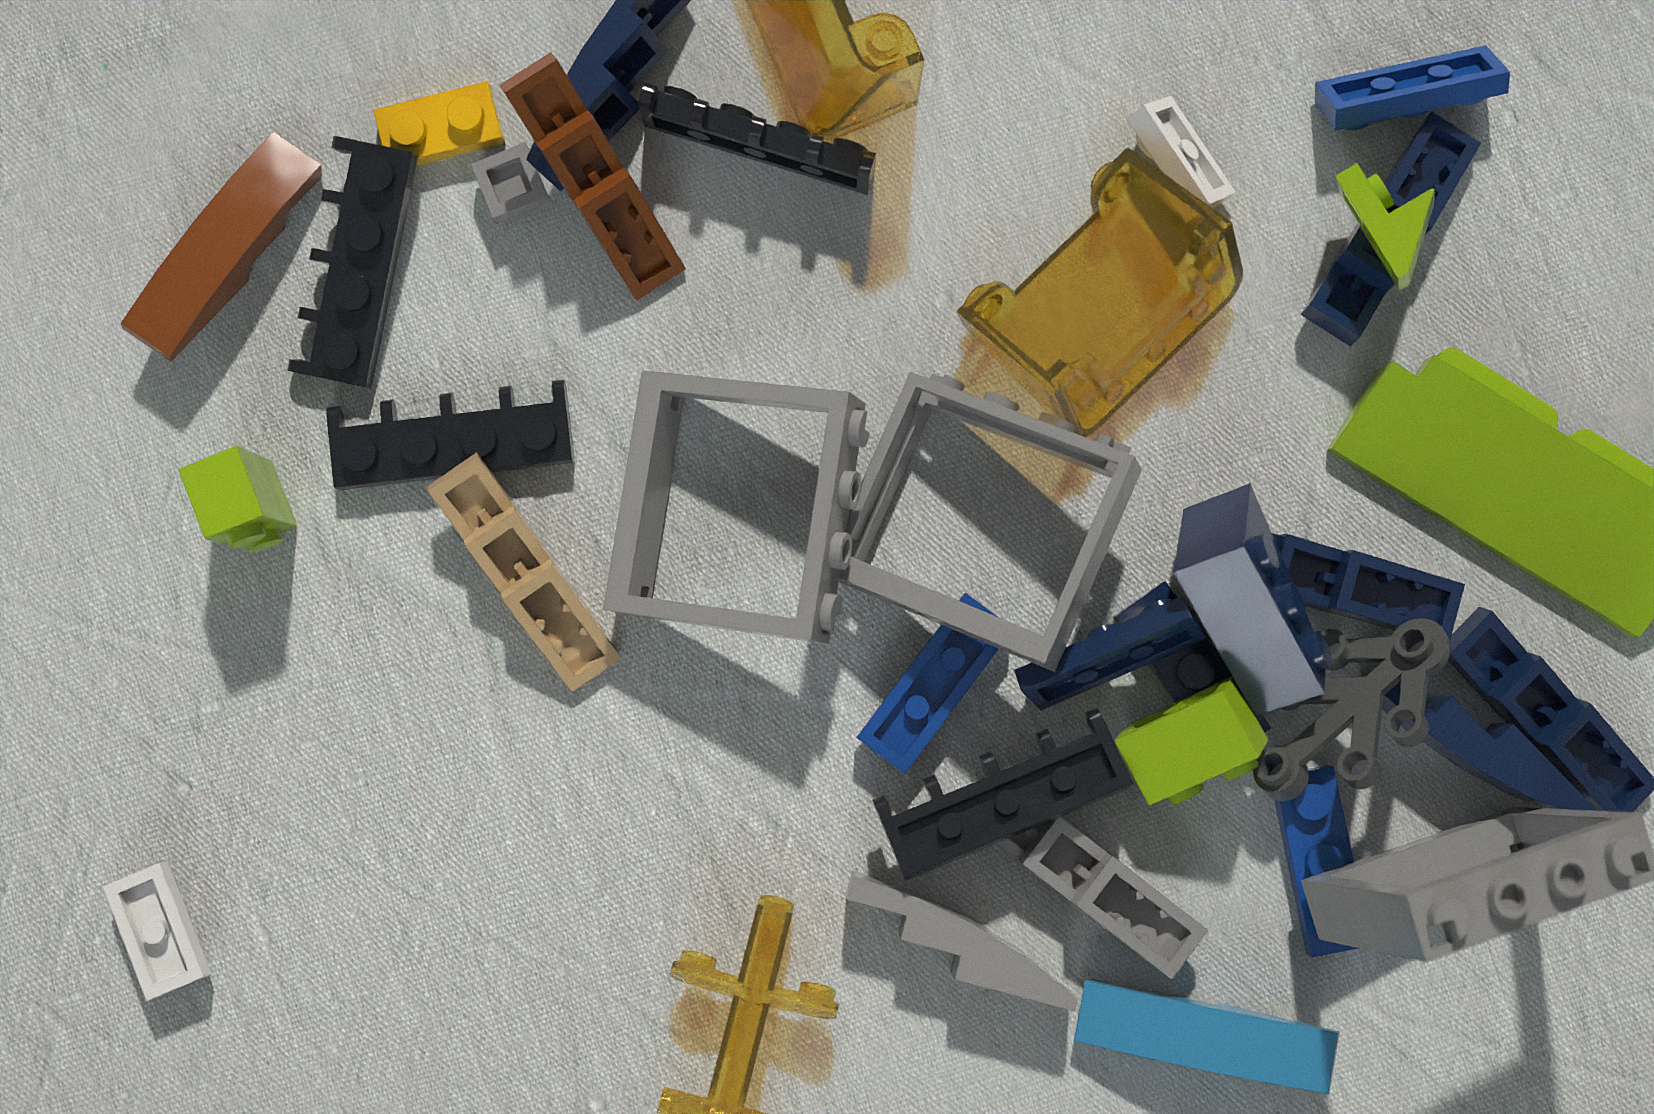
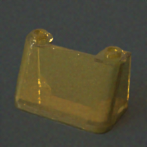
(840, 69)
(1111, 296)

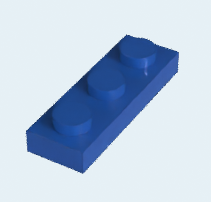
(1411, 88)
(926, 694)
(1314, 843)

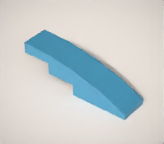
(1207, 1036)

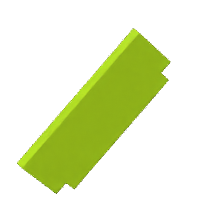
(1507, 479)

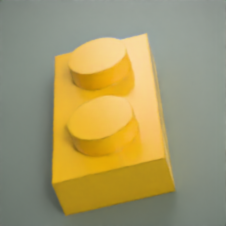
(442, 123)

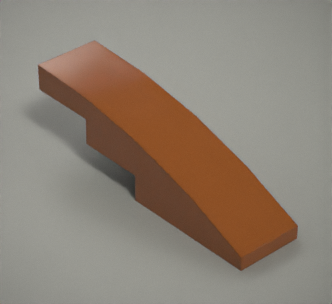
(592, 175)
(220, 246)

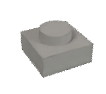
(510, 183)

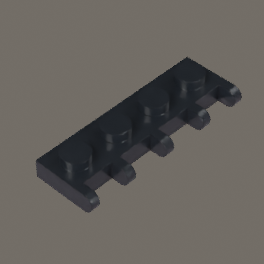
(749, 136)
(360, 263)
(434, 445)
(1005, 800)

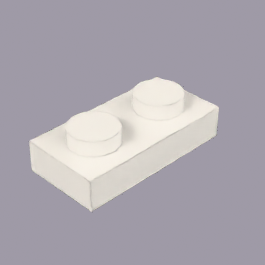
(1178, 151)
(156, 930)

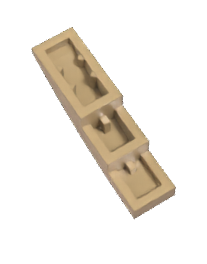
(523, 572)

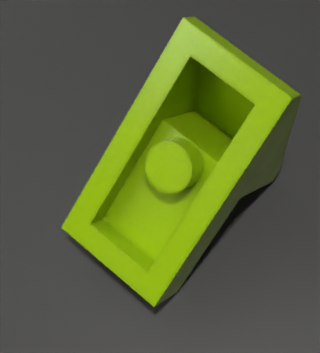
(1393, 235)

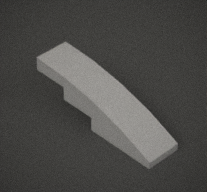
(1108, 893)
(979, 953)

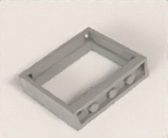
(998, 416)
(647, 491)
(1476, 883)

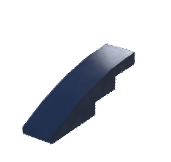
(613, 63)
(1357, 276)
(1368, 586)
(1548, 714)
(1493, 754)

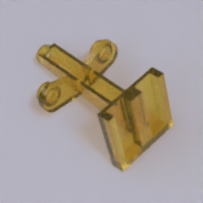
(752, 996)

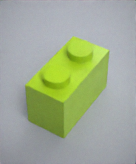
(238, 499)
(1192, 743)

